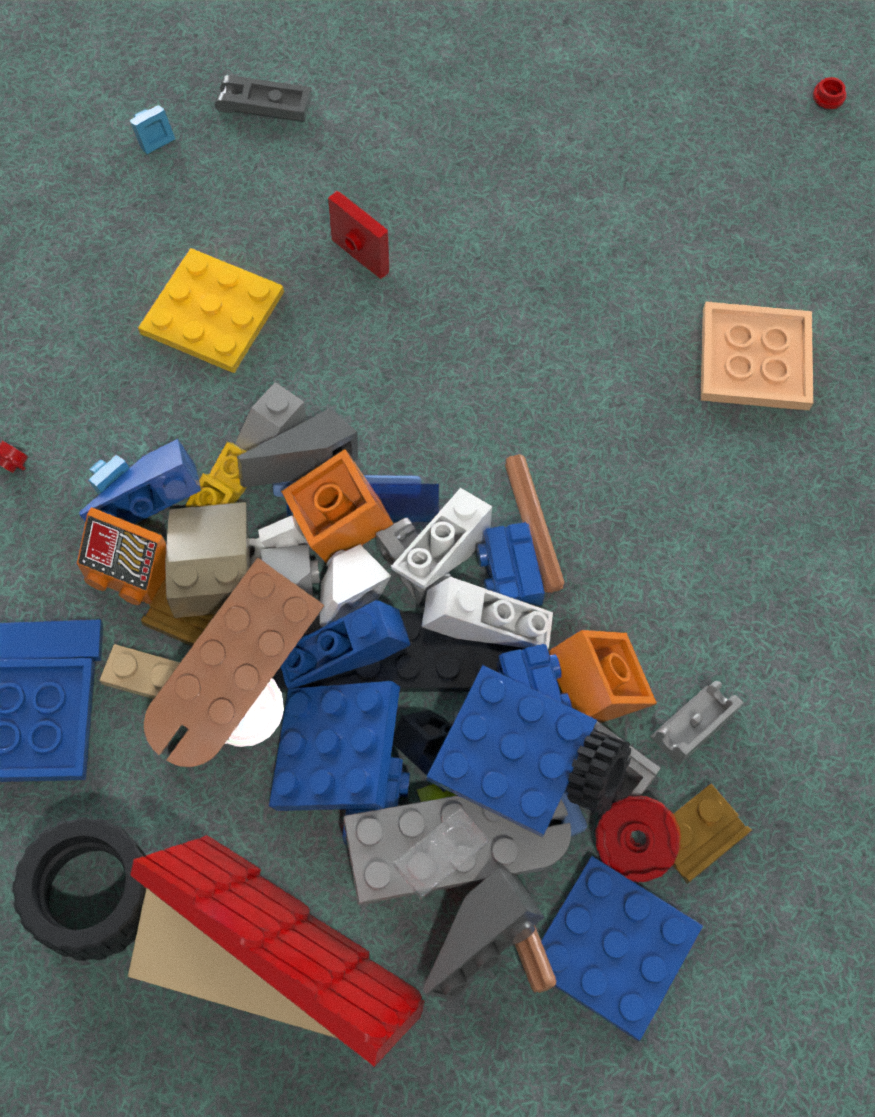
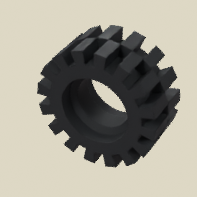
(598, 772)

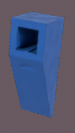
(149, 485)
(346, 644)

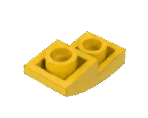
(222, 483)

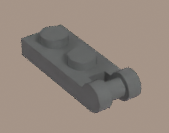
(263, 98)

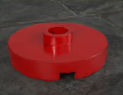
(632, 859)

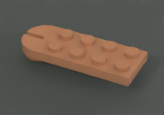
(229, 665)

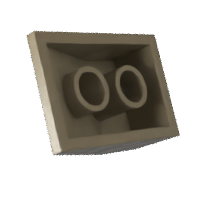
(205, 557)

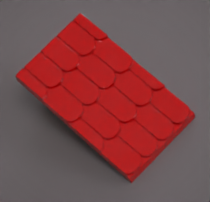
(251, 946)

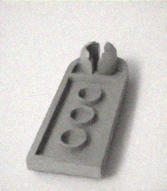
(384, 835)

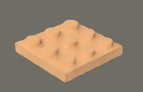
(757, 356)

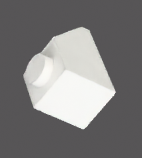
(350, 583)

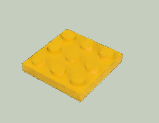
(211, 310)

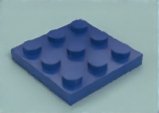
(45, 718)
(335, 747)
(511, 750)
(617, 947)

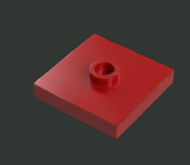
(359, 234)

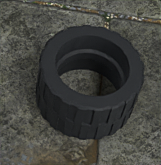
(41, 865)

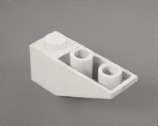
(445, 540)
(484, 616)

